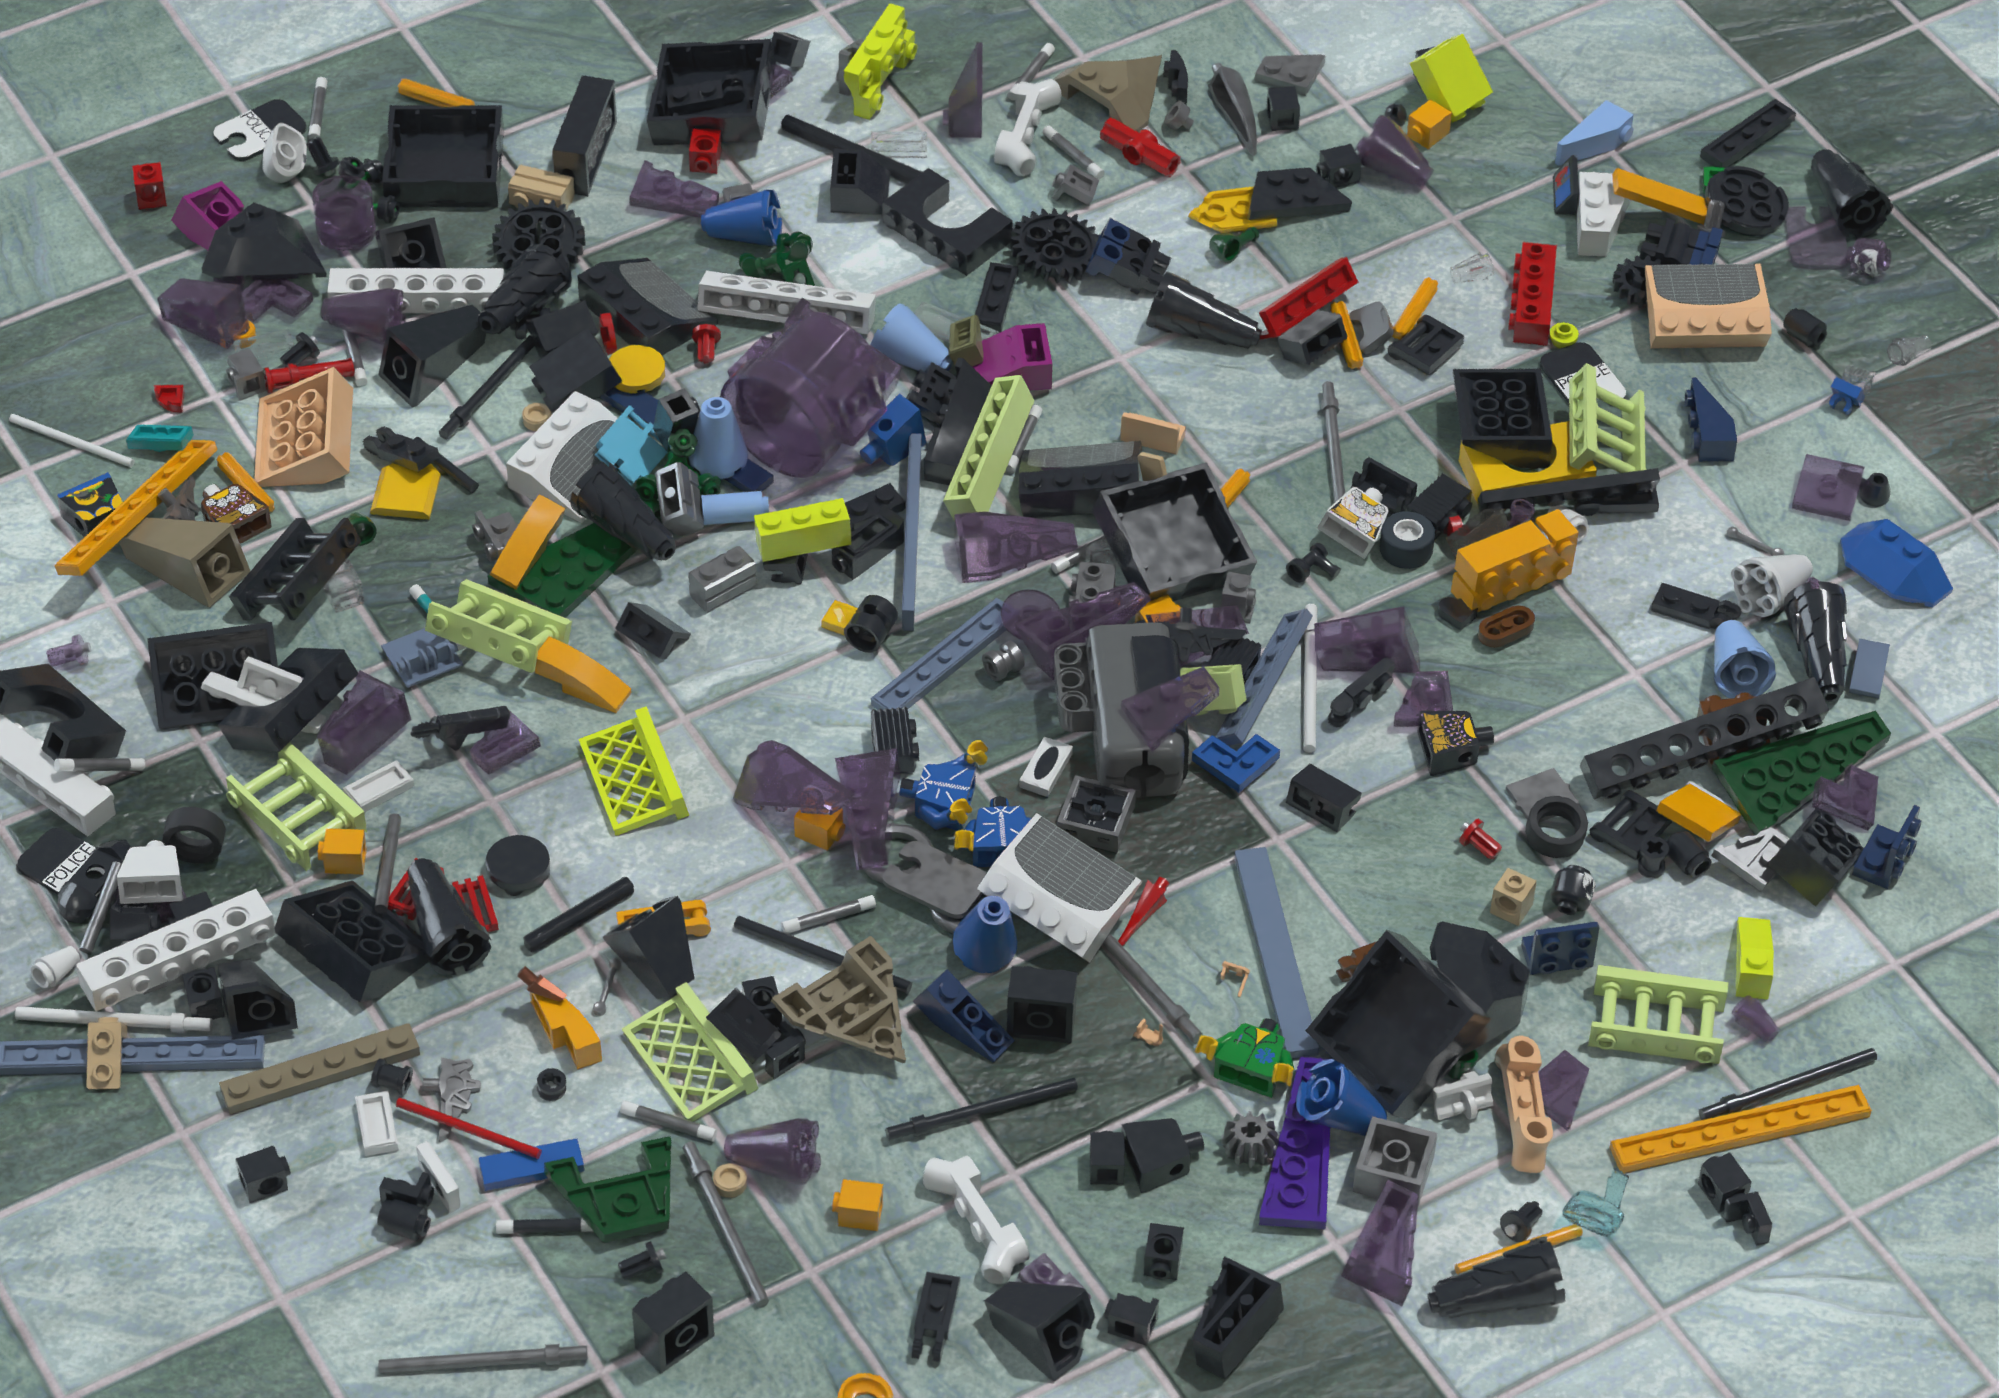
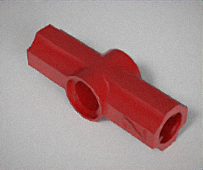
(1140, 147)

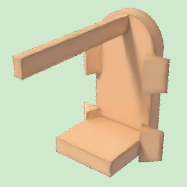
(1236, 968)
(1151, 1037)

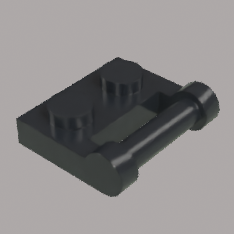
(1432, 349)
(1641, 825)

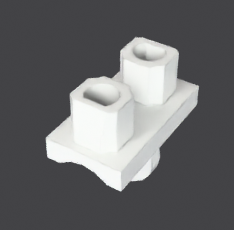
(1463, 1096)

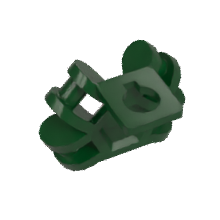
(789, 256)

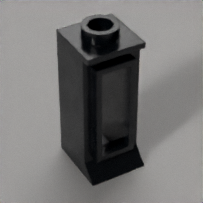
(869, 543)

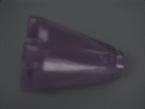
(1393, 153)
(365, 312)
(777, 1149)

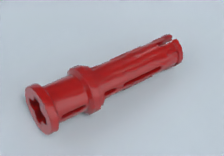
(292, 374)

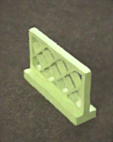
(716, 1045)

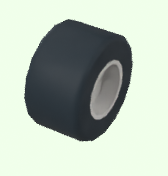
(1407, 540)

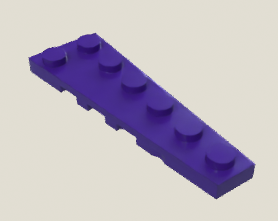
(1300, 1168)

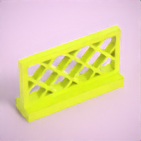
(654, 757)

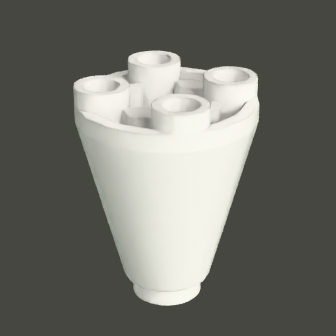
(1766, 581)

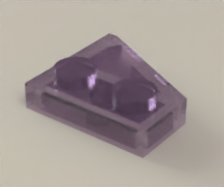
(504, 746)

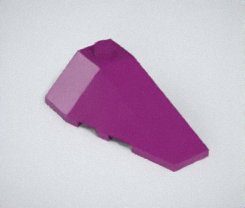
(206, 211)

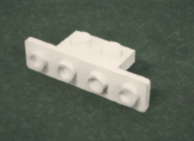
(258, 686)

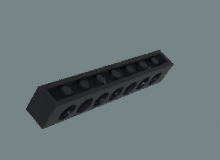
(1802, 696)

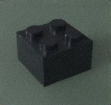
(1041, 1004)
(673, 1322)

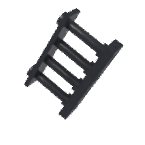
(281, 560)

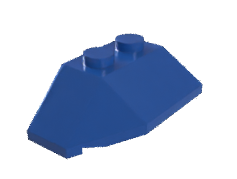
(1895, 563)

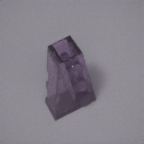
(206, 310)
(1366, 639)
(363, 723)
(1385, 1246)

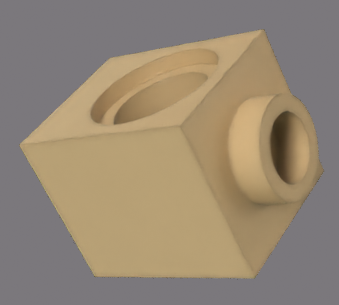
(1513, 896)

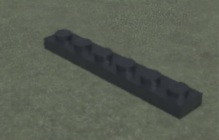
(1579, 489)

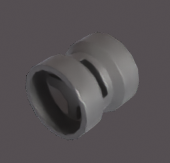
(1002, 661)

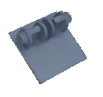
(421, 656)

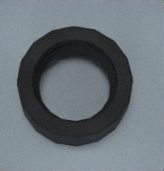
(1564, 808)
(195, 820)

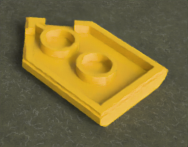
(1228, 211)
(406, 492)

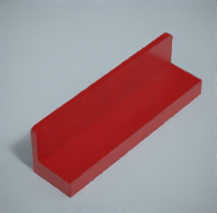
(1307, 298)

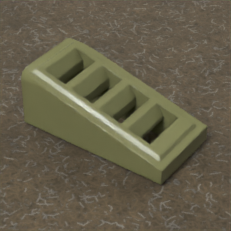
(966, 341)

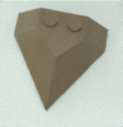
(1120, 85)
(851, 1002)

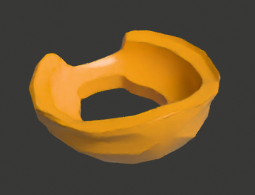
(865, 1384)

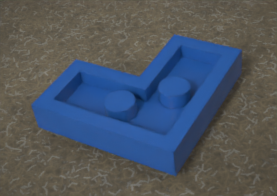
(1236, 767)

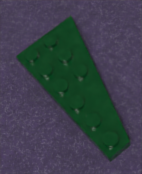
(572, 569)
(1781, 775)

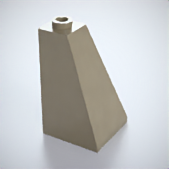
(189, 555)

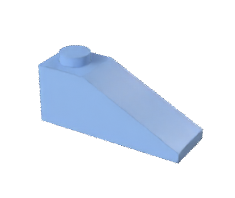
(1597, 133)

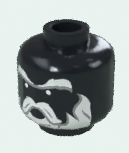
(1572, 889)

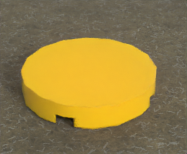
(638, 368)

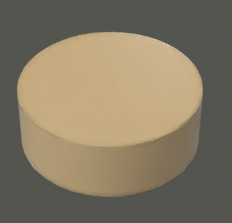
(535, 415)
(730, 1180)

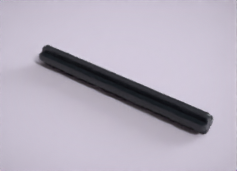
(832, 141)

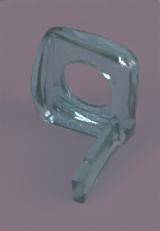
(1608, 1206)

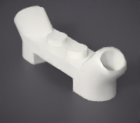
(1030, 101)
(963, 1181)

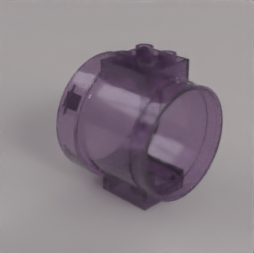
(806, 393)

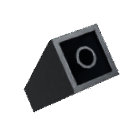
(428, 350)

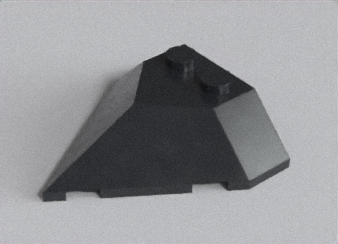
(261, 245)
(1484, 973)

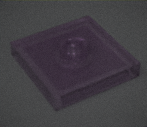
(1828, 487)

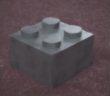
(1394, 1154)

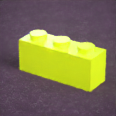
(802, 529)

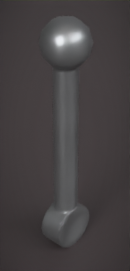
(1732, 532)
(600, 1007)

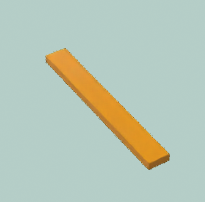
(135, 508)
(1740, 1129)

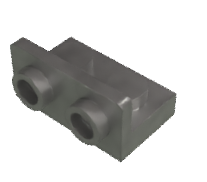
(493, 532)

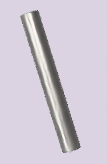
(101, 909)

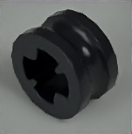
(544, 1089)

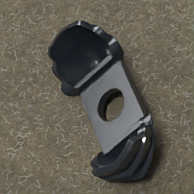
(78, 895)

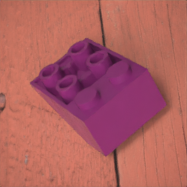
(1016, 352)

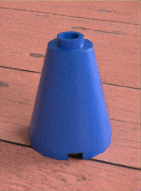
(745, 219)
(986, 936)
(1337, 1099)

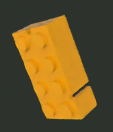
(1515, 561)

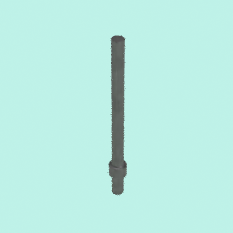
(1330, 409)
(1175, 1013)
(702, 1174)
(551, 1354)

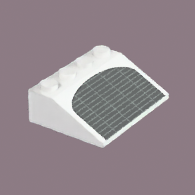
(561, 452)
(1061, 886)

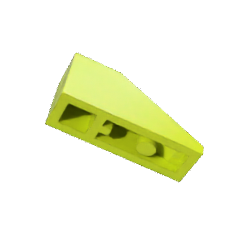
(1754, 958)

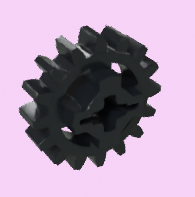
(1631, 280)

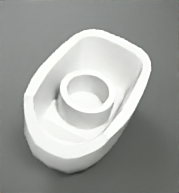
(284, 153)

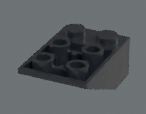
(1816, 856)

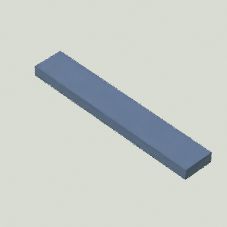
(942, 659)
(1265, 676)

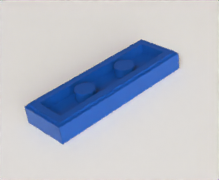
(518, 1168)

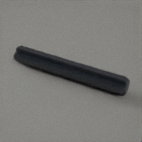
(578, 914)

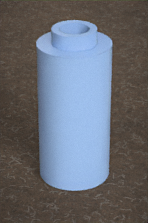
(733, 507)

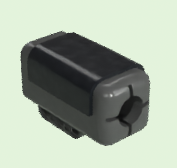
(1089, 692)

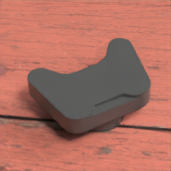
(1375, 324)

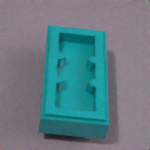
(159, 437)

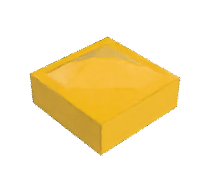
(838, 617)

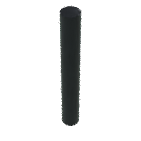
(454, 472)

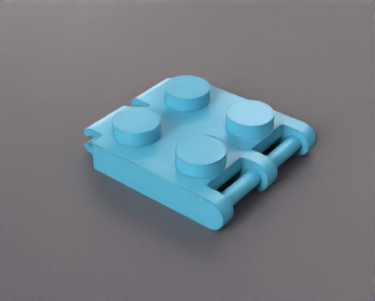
(630, 446)

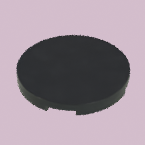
(1750, 200)

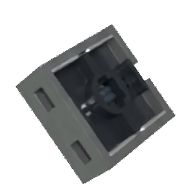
(1097, 813)

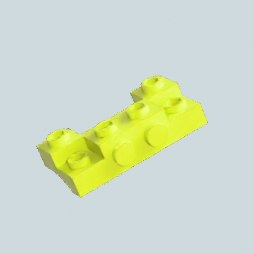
(884, 47)

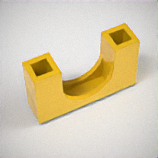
(1489, 473)

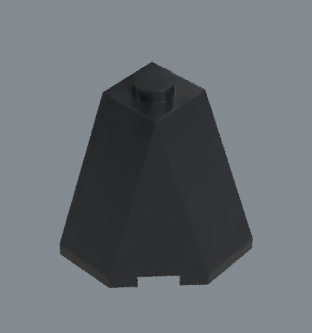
(655, 947)
(254, 1001)
(1043, 1322)

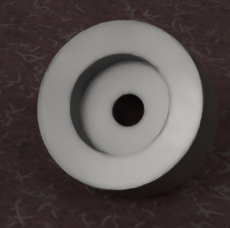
(1178, 116)

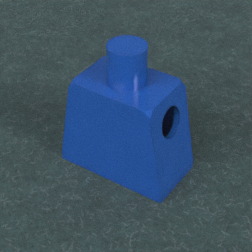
(892, 431)

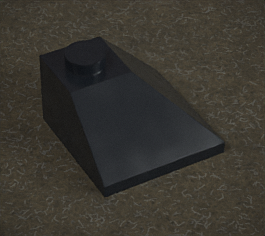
(411, 245)

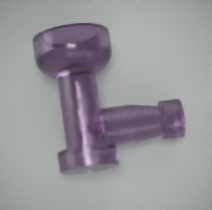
(1521, 512)

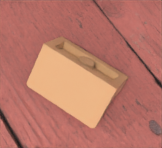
(1152, 432)

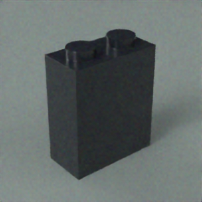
(572, 367)

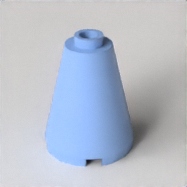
(910, 341)
(719, 439)
(1741, 661)

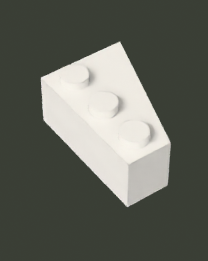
(1598, 213)

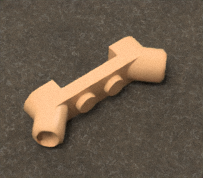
(1529, 1126)

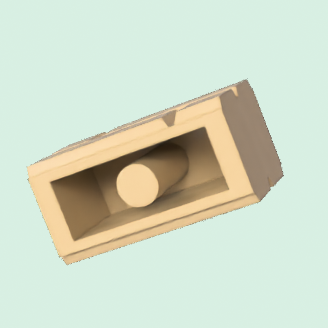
(538, 184)

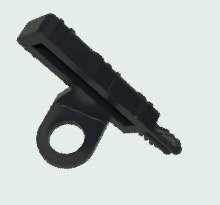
(455, 727)

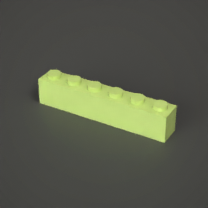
(989, 447)

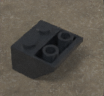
(857, 183)

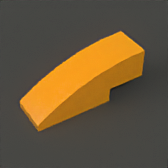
(528, 541)
(581, 675)
(568, 1027)

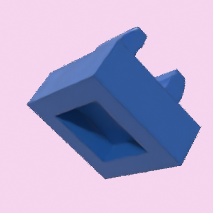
(1846, 392)

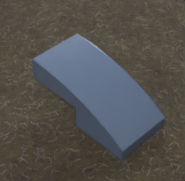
(1869, 668)

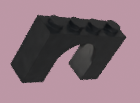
(959, 247)
(276, 724)
(85, 727)

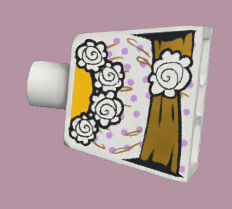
(1355, 520)

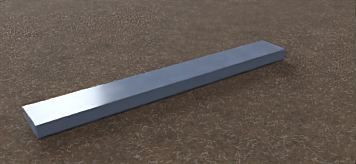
(911, 533)
(1276, 951)
(137, 1054)

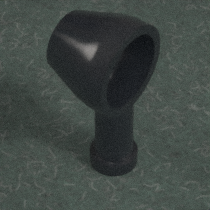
(1875, 490)

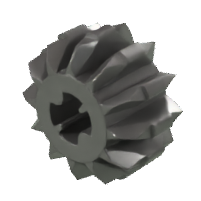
(1250, 1139)

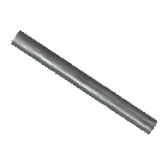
(388, 862)

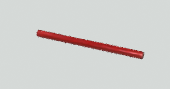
(468, 1128)

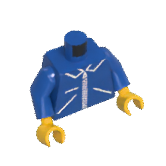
(946, 789)
(991, 831)

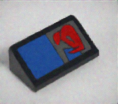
(1566, 187)

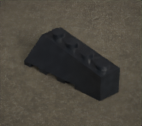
(955, 423)

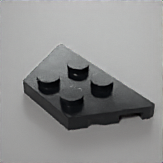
(1294, 194)

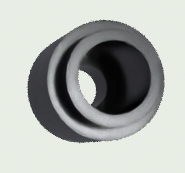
(1805, 327)
(1688, 854)
(404, 1219)

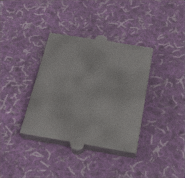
(1536, 787)

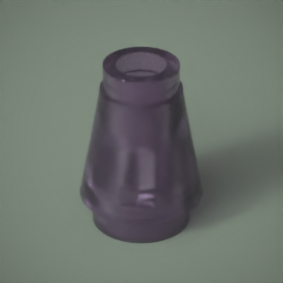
(1755, 1018)

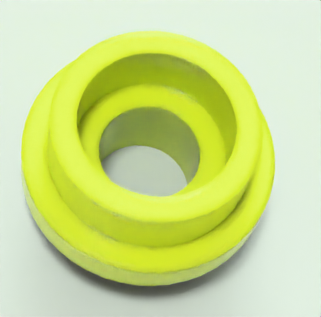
(1563, 334)

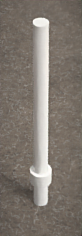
(1310, 683)
(176, 1022)

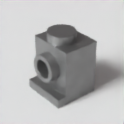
(245, 374)
(1239, 592)

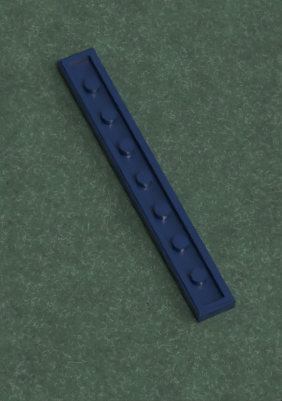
(748, 479)

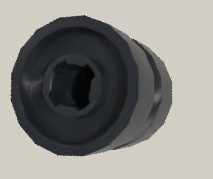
(871, 623)

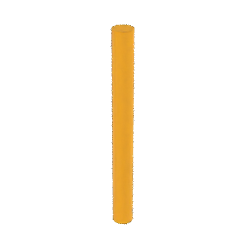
(1555, 1237)

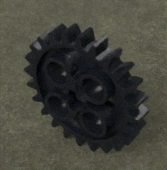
(520, 230)
(1053, 245)

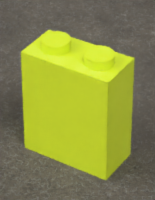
(1452, 76)

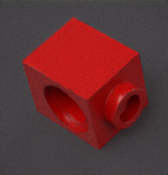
(705, 151)
(149, 185)

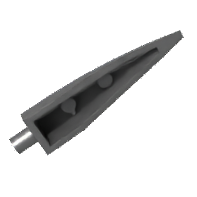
(1235, 103)

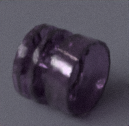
(344, 213)

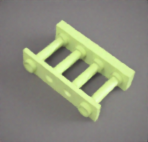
(1585, 431)
(504, 612)
(308, 780)
(1661, 989)

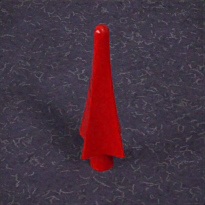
(1149, 902)

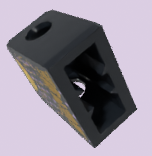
(1451, 740)

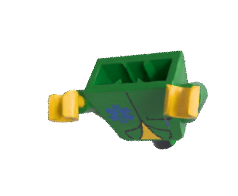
(1250, 1057)

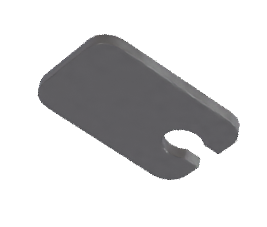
(941, 882)

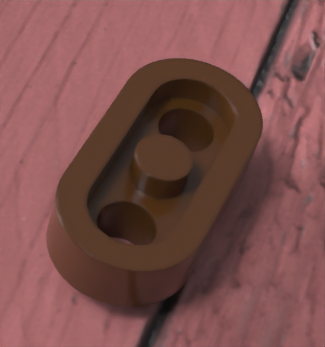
(1503, 626)

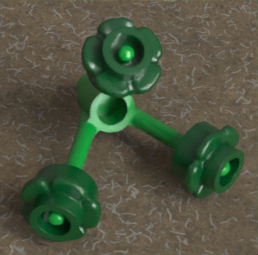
(681, 445)

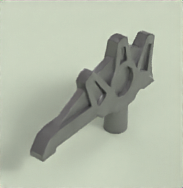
(182, 506)
(454, 1089)

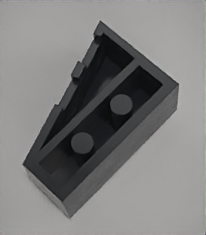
(1236, 1317)

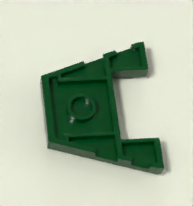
(621, 1204)

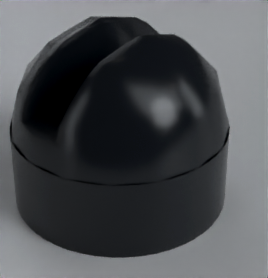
(1399, 110)

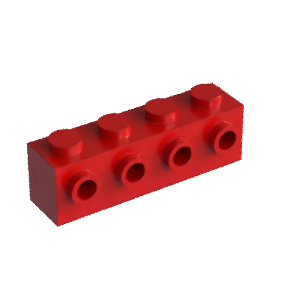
(1534, 293)

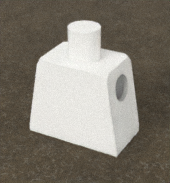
(150, 875)

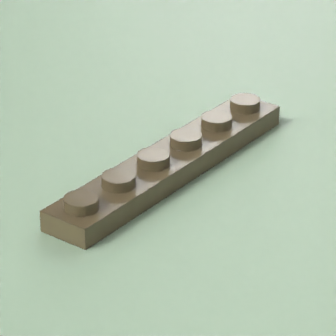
(318, 1068)

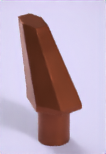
(540, 985)

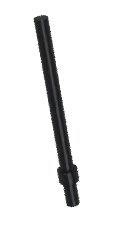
(462, 414)
(804, 947)
(1734, 1103)
(920, 1124)

